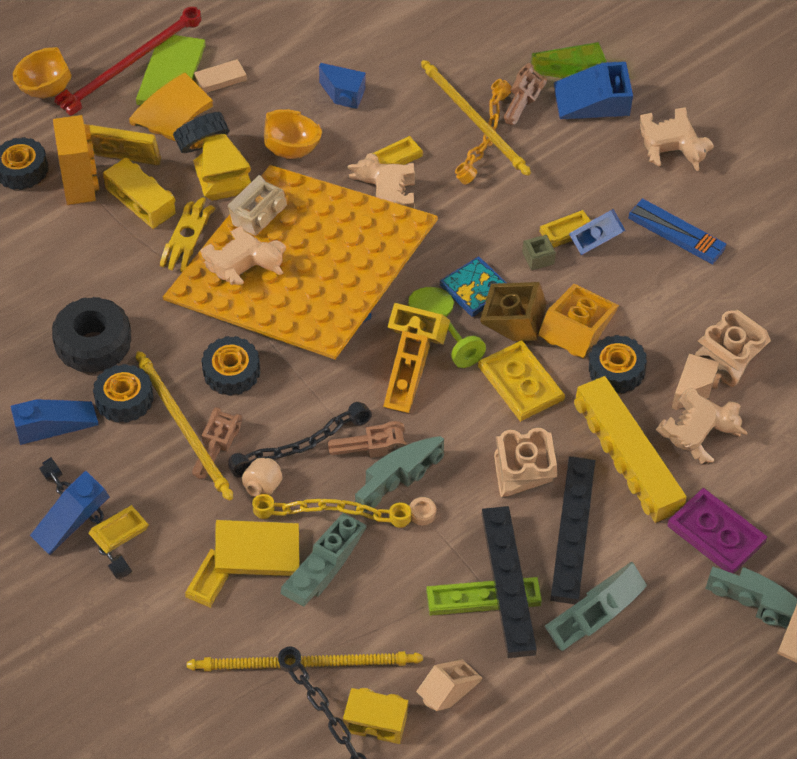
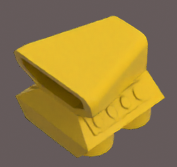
(221, 168)

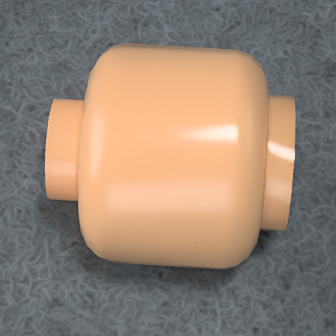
(262, 477)

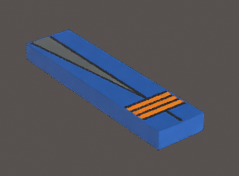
(677, 231)

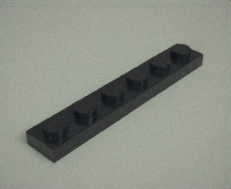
(573, 531)
(508, 582)

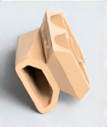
(733, 344)
(524, 460)

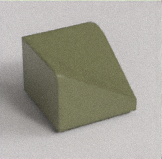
(539, 252)

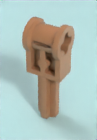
(526, 90)
(217, 436)
(378, 440)

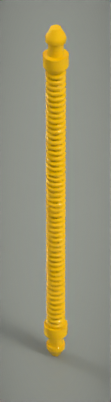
(517, 162)
(220, 483)
(399, 658)

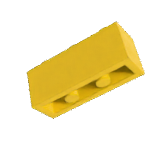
(139, 192)

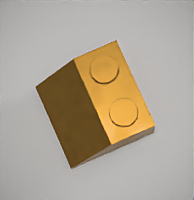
(515, 310)

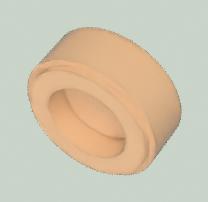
(423, 511)

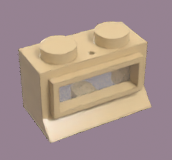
(256, 205)

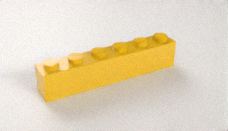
(629, 449)

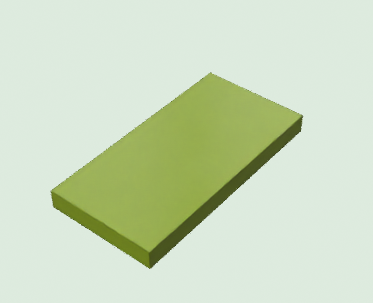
(169, 61)

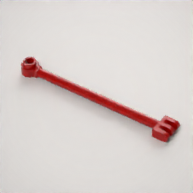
(71, 102)

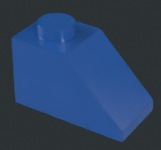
(342, 84)

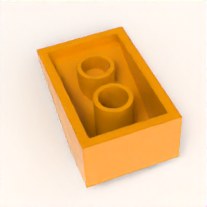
(577, 320)

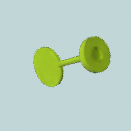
(433, 299)

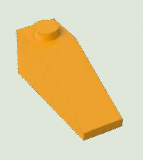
(407, 371)

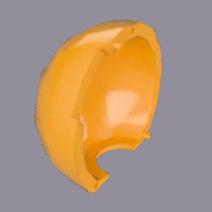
(42, 73)
(290, 133)

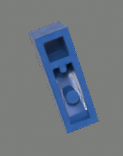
(50, 418)
(69, 512)

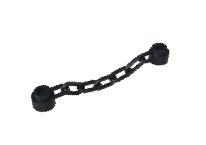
(357, 413)
(118, 566)
(292, 652)

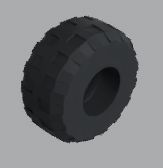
(95, 352)

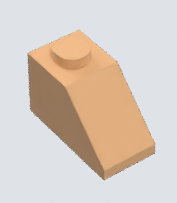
(697, 374)
(447, 684)

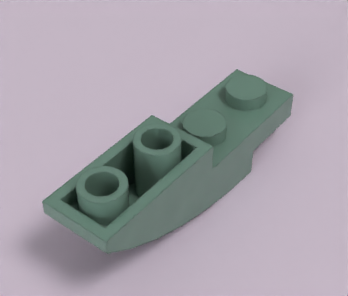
(401, 465)
(325, 560)
(755, 590)
(597, 608)

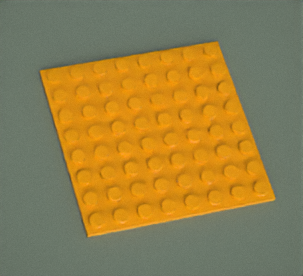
(334, 267)

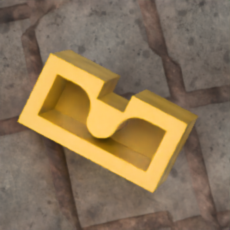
(420, 321)
(376, 714)

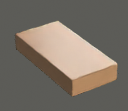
(220, 76)

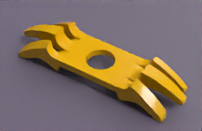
(186, 244)

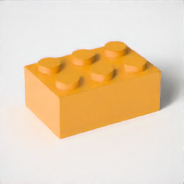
(76, 159)

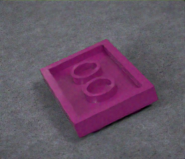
(717, 531)

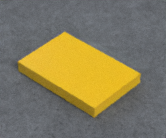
(124, 143)
(521, 380)
(256, 547)

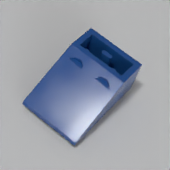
(595, 92)

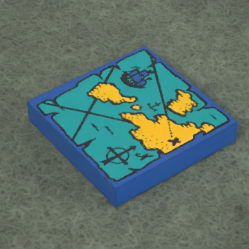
(471, 285)

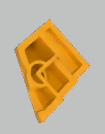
(172, 106)

